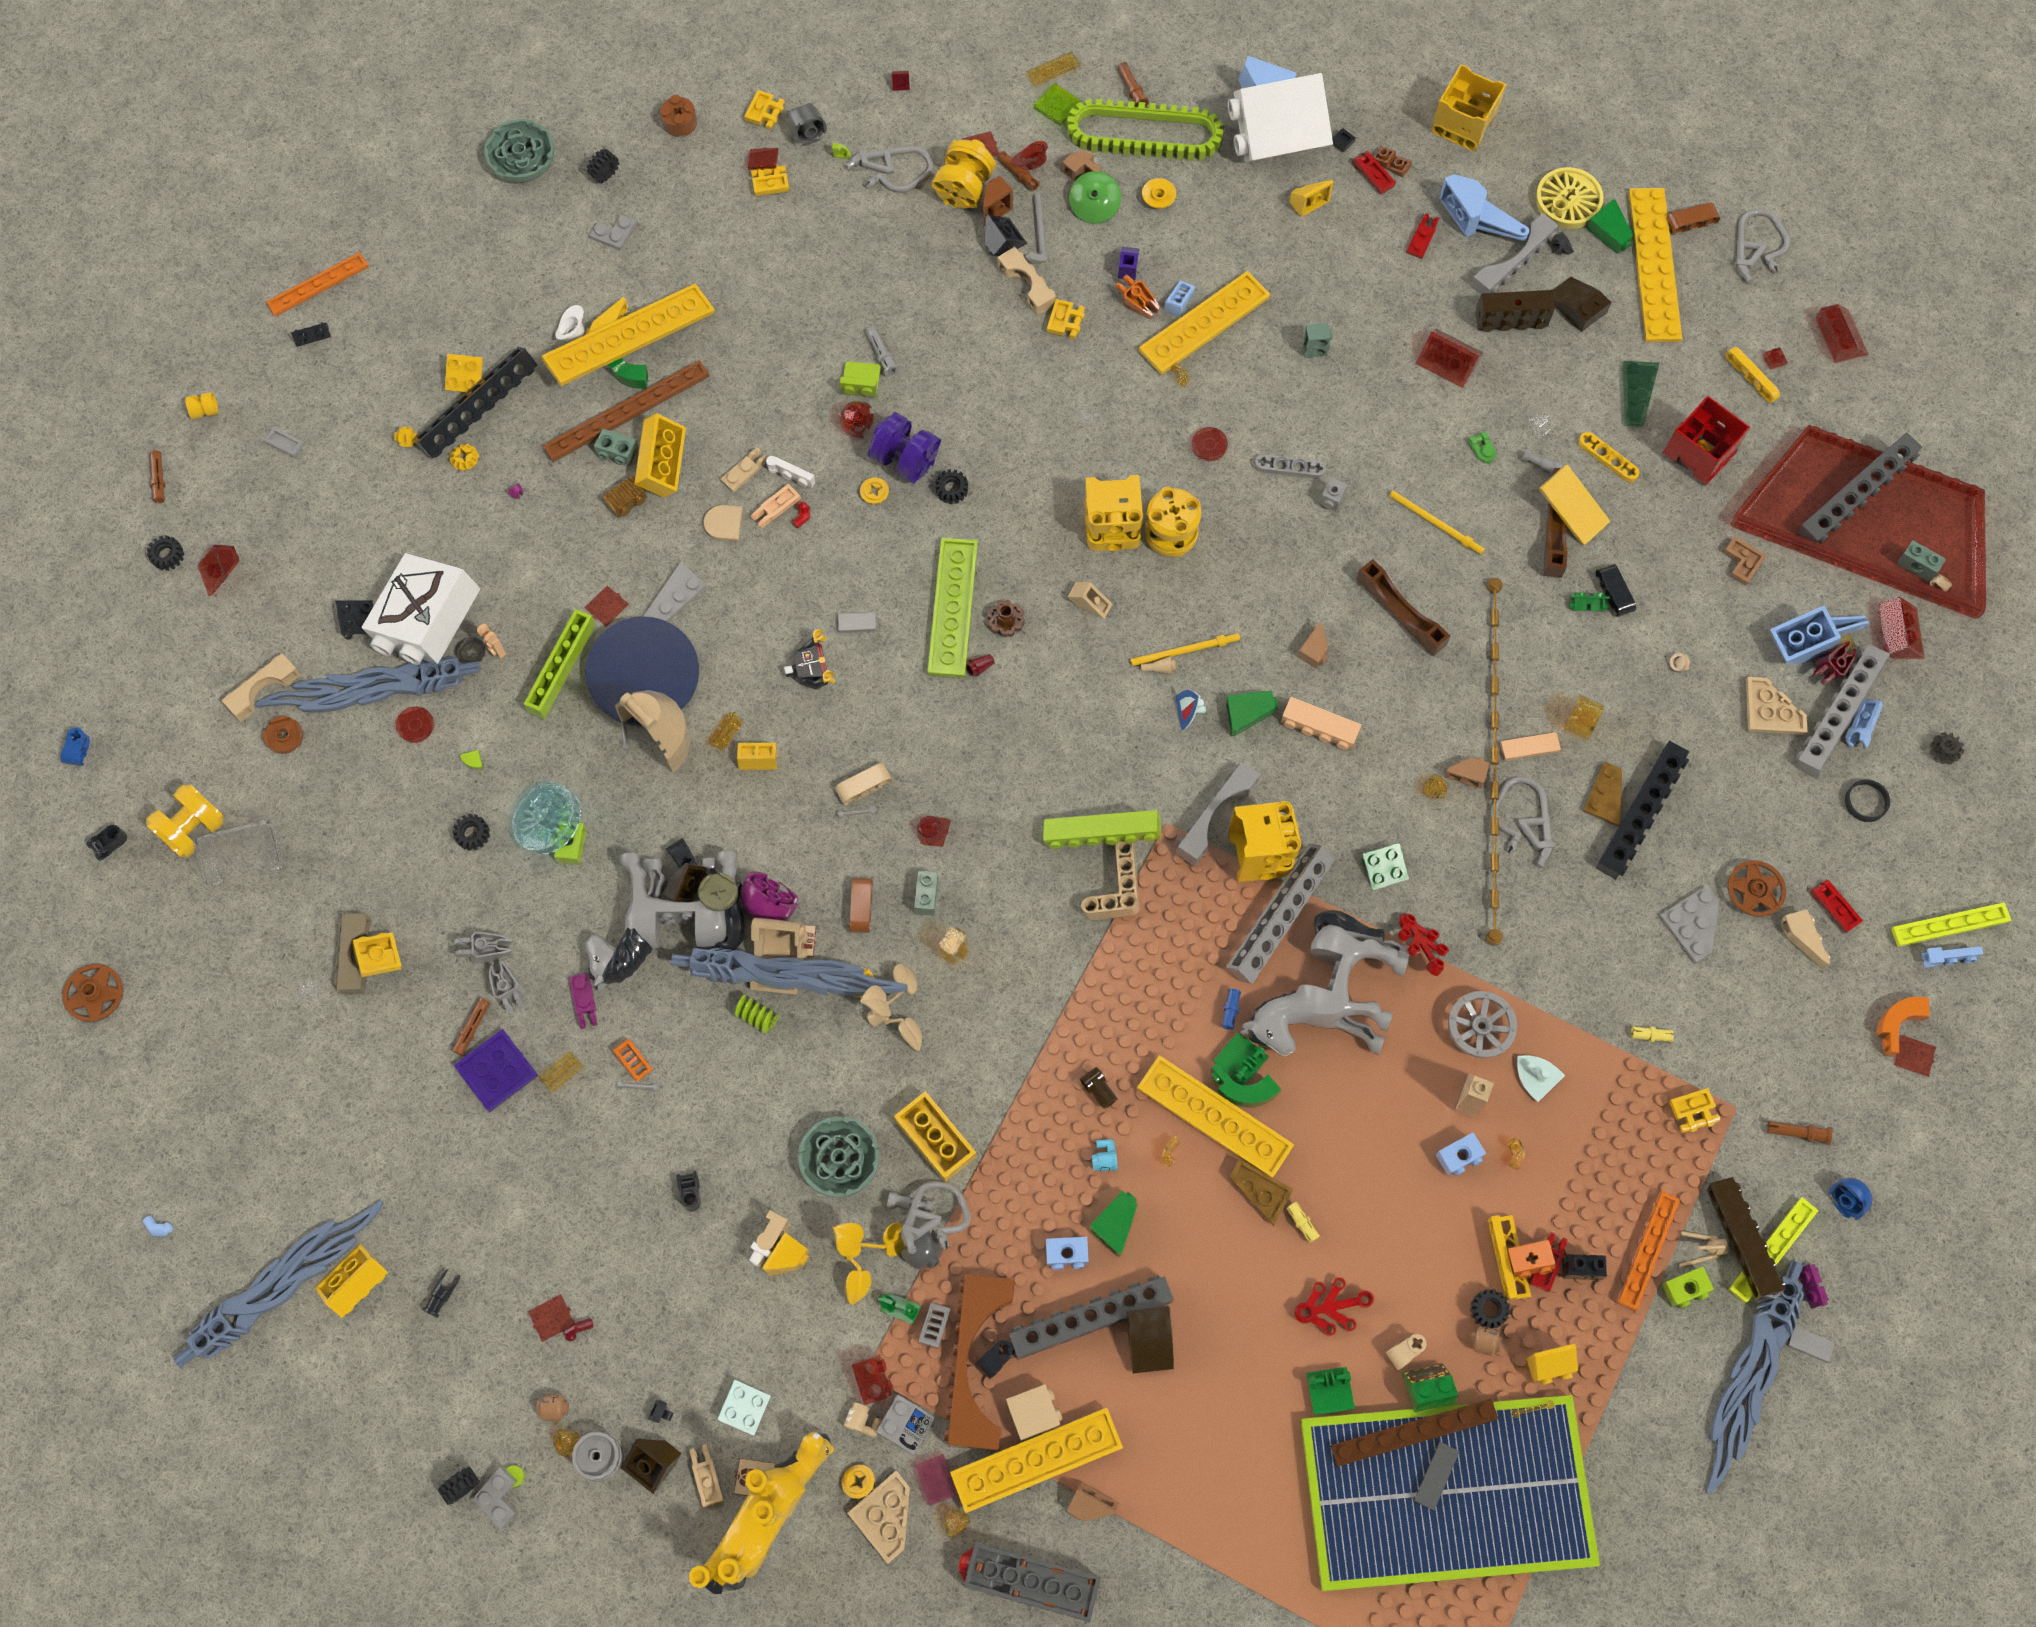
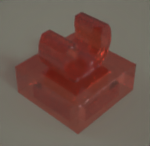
(1775, 358)

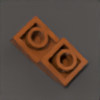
(1391, 162)

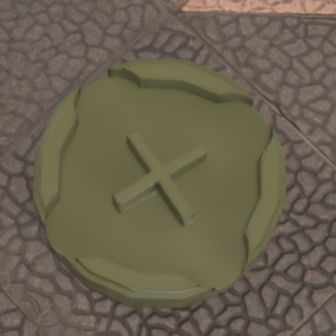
(718, 892)

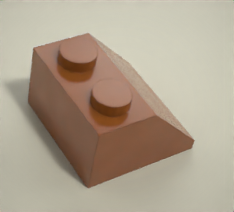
(997, 198)

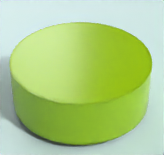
(517, 1473)

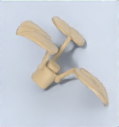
(876, 1000)

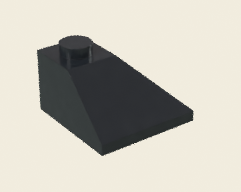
(1002, 235)

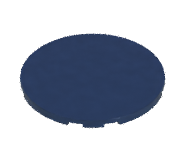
(641, 657)

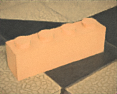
(1320, 723)

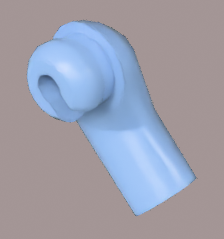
(155, 1229)

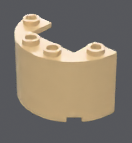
(778, 940)

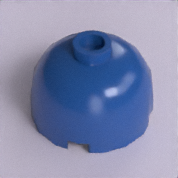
(1853, 1196)

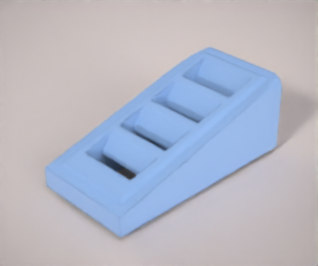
(1175, 307)

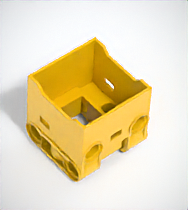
(1465, 110)
(1108, 518)
(1264, 840)

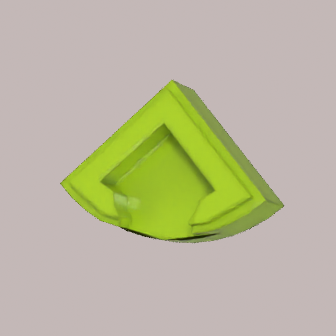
(840, 151)
(472, 759)

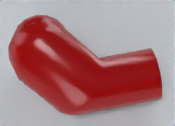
(804, 514)

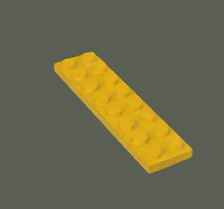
(1204, 322)
(1215, 1116)
(1036, 1460)

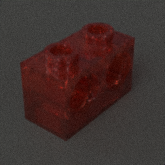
(866, 1380)

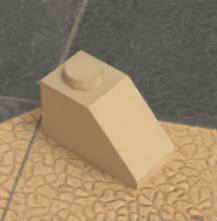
(1089, 598)

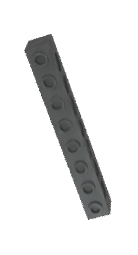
(1905, 445)
(1023, 1348)

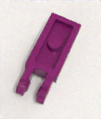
(583, 998)

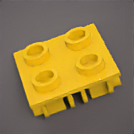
(462, 372)

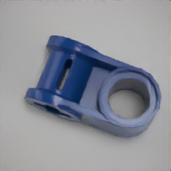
(75, 748)

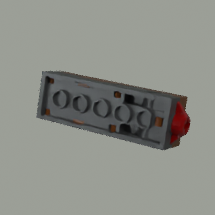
(1029, 1581)

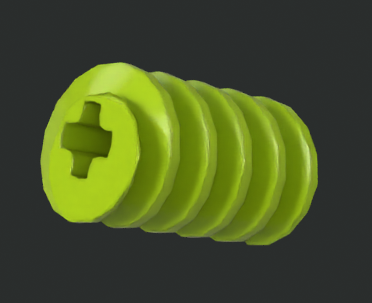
(755, 1015)

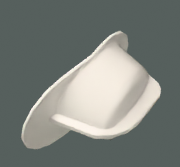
(571, 324)

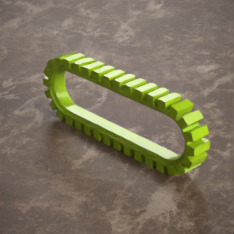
(1151, 113)

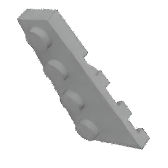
(676, 594)

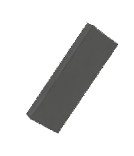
(1436, 1476)

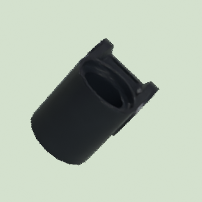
(105, 841)
(681, 853)
(689, 1187)
(992, 1361)

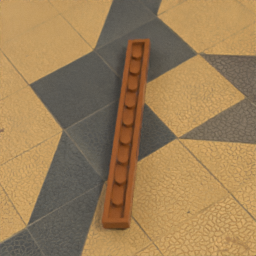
(626, 410)

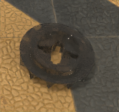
(467, 644)

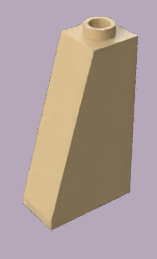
(1474, 1095)

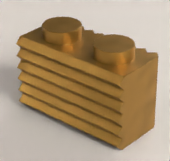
(624, 497)

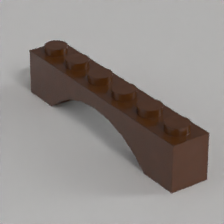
(1555, 547)
(1426, 631)

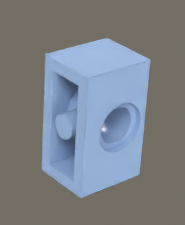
(1469, 1146)
(1077, 1245)

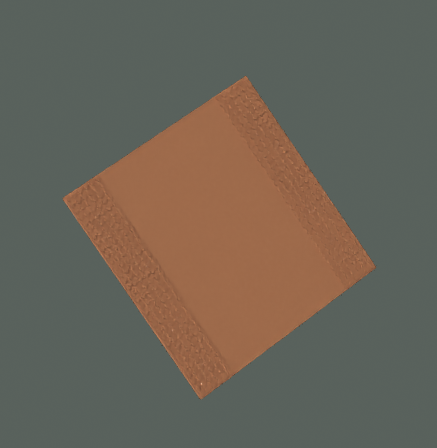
(1219, 1438)

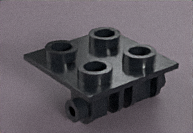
(352, 616)

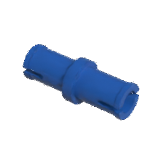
(1231, 1009)

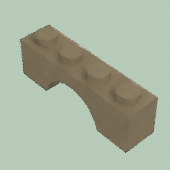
(349, 977)

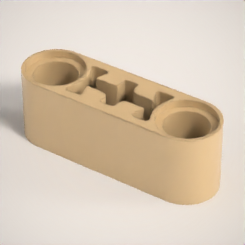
(863, 783)

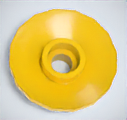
(1159, 187)

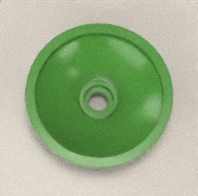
(1098, 208)

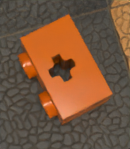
(1539, 1251)

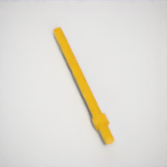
(1465, 540)
(1219, 641)

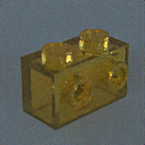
(953, 946)

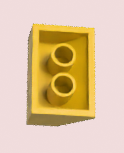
(351, 1280)

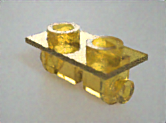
(729, 725)

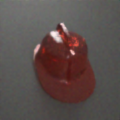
(1032, 156)
(933, 830)

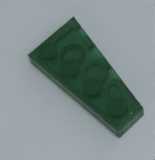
(1637, 389)

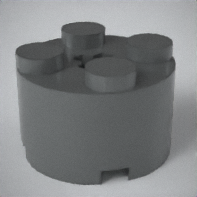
(806, 124)

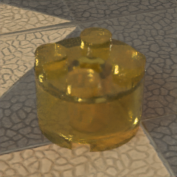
(1584, 717)

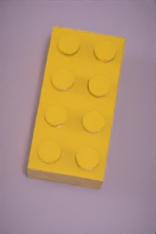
(660, 455)
(935, 1136)

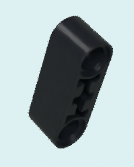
(1616, 588)

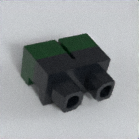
(1584, 1266)

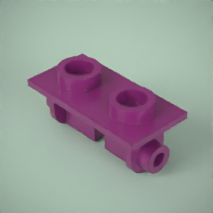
(1815, 1295)

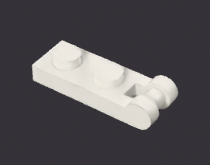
(790, 472)

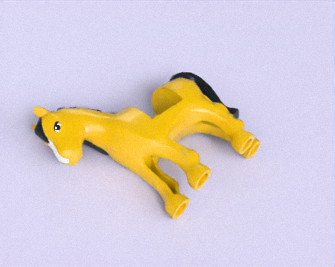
(770, 1502)

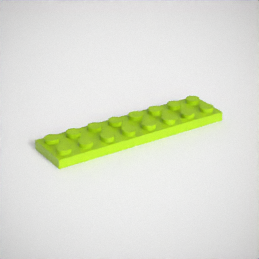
(952, 608)

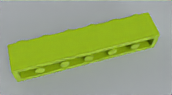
(559, 664)
(1102, 829)

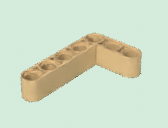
(1124, 896)

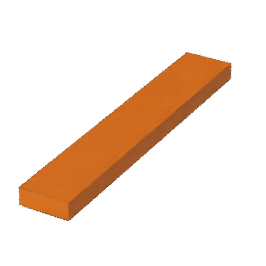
(317, 284)
(1648, 1251)

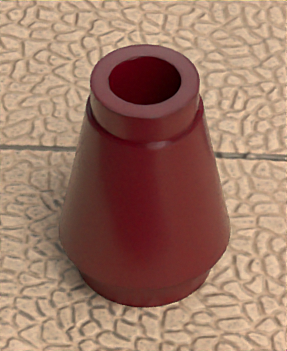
(979, 665)

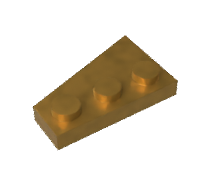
(1605, 796)
(1261, 1189)

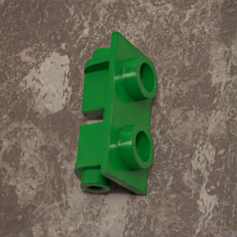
(1596, 602)
(899, 1307)

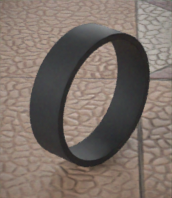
(1880, 788)

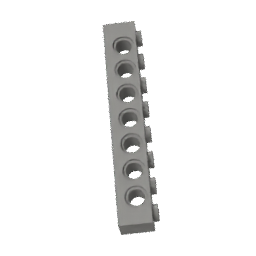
(1814, 764)
(1280, 913)

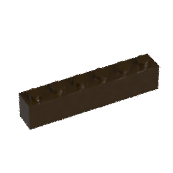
(1746, 1240)

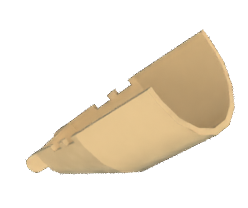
(661, 719)

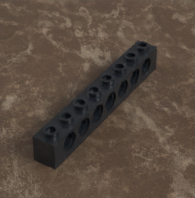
(479, 391)
(1671, 754)

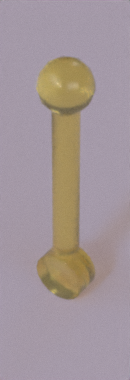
(1516, 1413)

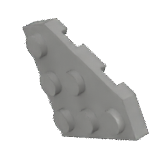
(1694, 923)

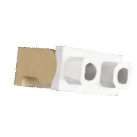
(769, 1238)

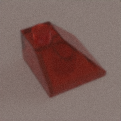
(217, 566)

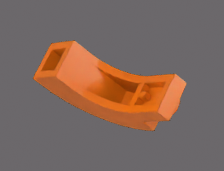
(1888, 1027)

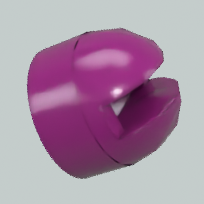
(513, 492)

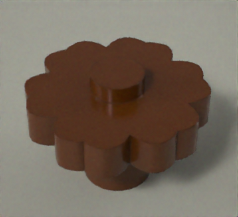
(1006, 618)

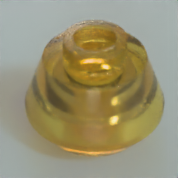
(1435, 787)
(565, 1441)
(955, 1522)

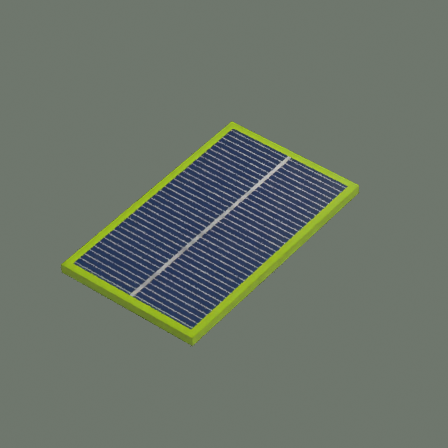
(1506, 1509)

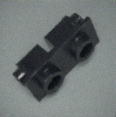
(311, 334)

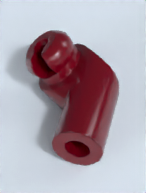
(570, 1332)

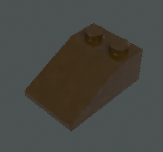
(1580, 302)

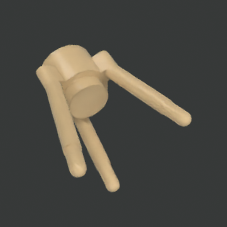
(1714, 1247)

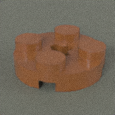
(275, 729)

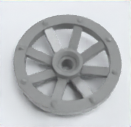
(1482, 1020)

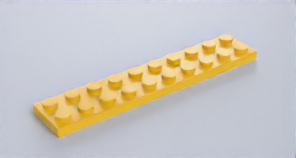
(1655, 265)
(627, 334)

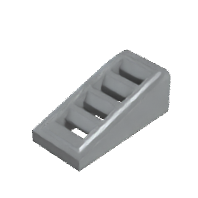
(930, 1342)

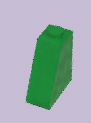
(1611, 227)
(1249, 709)
(1115, 1222)

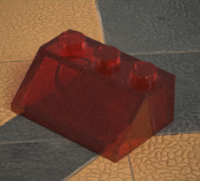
(1840, 333)
(1449, 357)
(1901, 629)

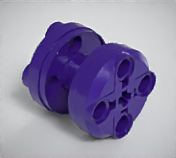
(915, 454)

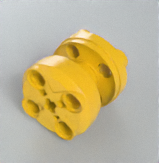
(965, 170)
(1172, 522)
(175, 831)

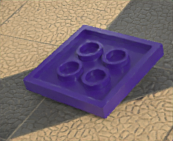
(496, 1070)

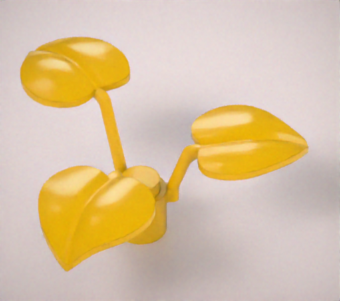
(849, 1245)

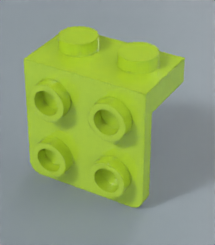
(860, 379)

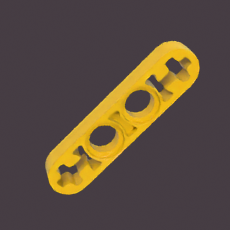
(1753, 374)
(1610, 455)

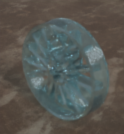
(548, 812)

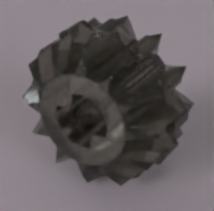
(1947, 748)

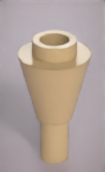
(1164, 665)

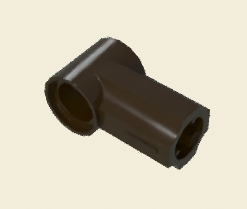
(1096, 1084)

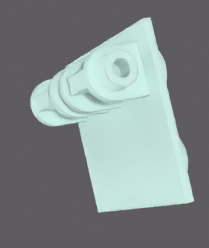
(743, 1407)

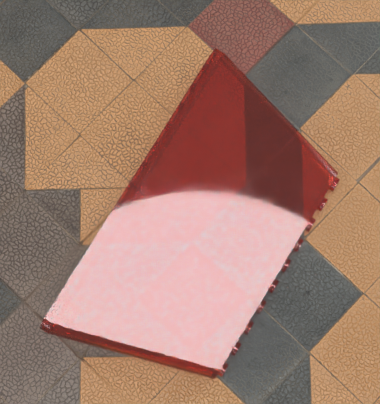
(1914, 506)

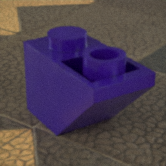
(1128, 262)

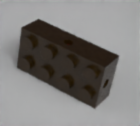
(1514, 310)

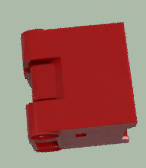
(1724, 439)

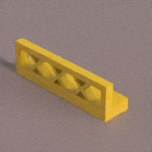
(1502, 1257)

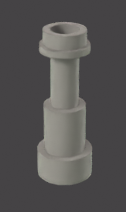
(1544, 464)
(905, 1202)

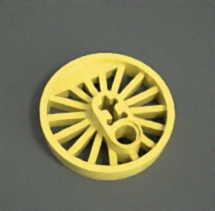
(1578, 200)

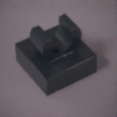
(1564, 244)
(658, 1412)

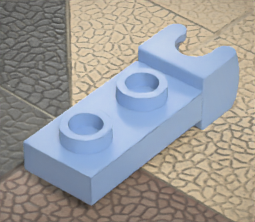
(1864, 723)
(1935, 956)

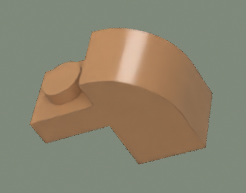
(1079, 163)

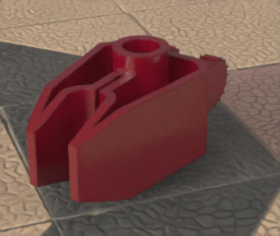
(1834, 662)

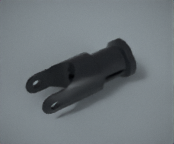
(439, 1296)

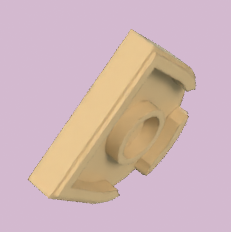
(724, 522)

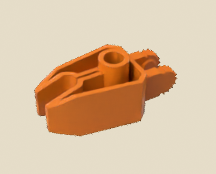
(1138, 297)

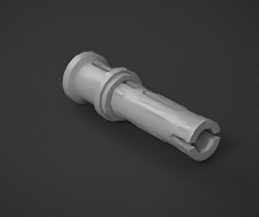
(884, 357)

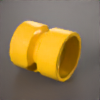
(202, 405)

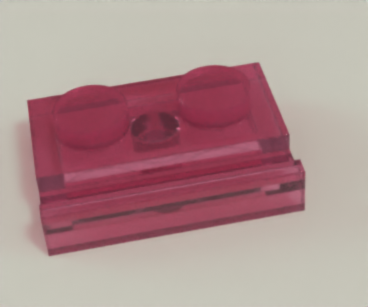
(936, 1480)

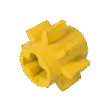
(405, 436)

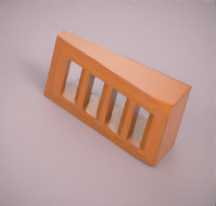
(623, 1046)

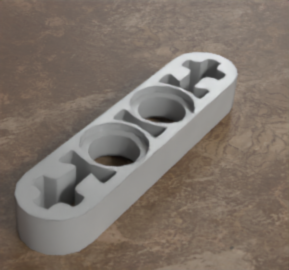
(1290, 463)

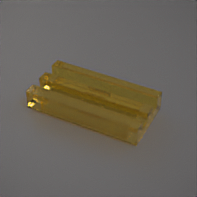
(548, 1082)

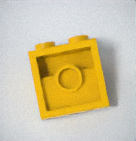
(376, 954)

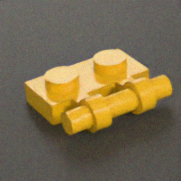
(759, 107)
(772, 183)
(1060, 316)
(1693, 1104)

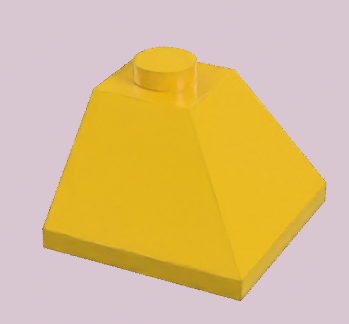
(1311, 196)
(786, 1256)

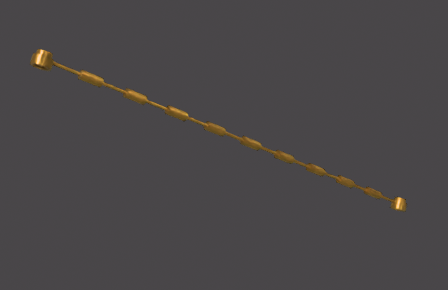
(1494, 936)

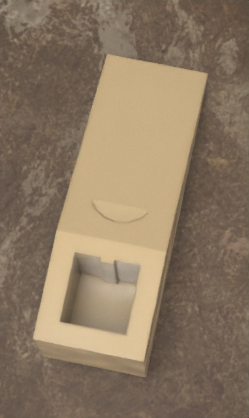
(1802, 933)

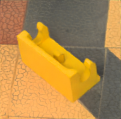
(757, 756)

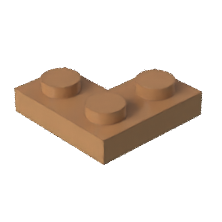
(1748, 559)

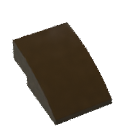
(1150, 1339)

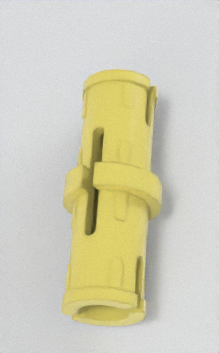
(1652, 1034)
(1303, 1222)

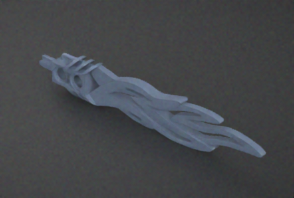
(363, 687)
(782, 972)
(289, 1279)
(1742, 1383)

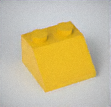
(1553, 1364)

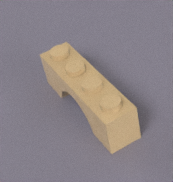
(1015, 265)
(242, 699)

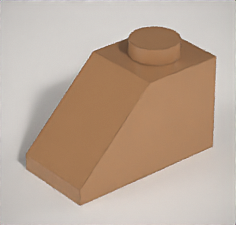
(1315, 648)
(1469, 772)
(1090, 1504)

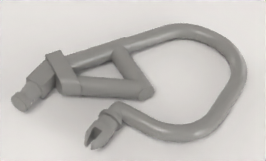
(863, 156)
(1742, 265)
(1545, 846)
(911, 1233)

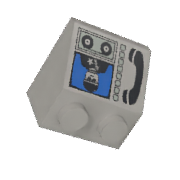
(905, 1424)

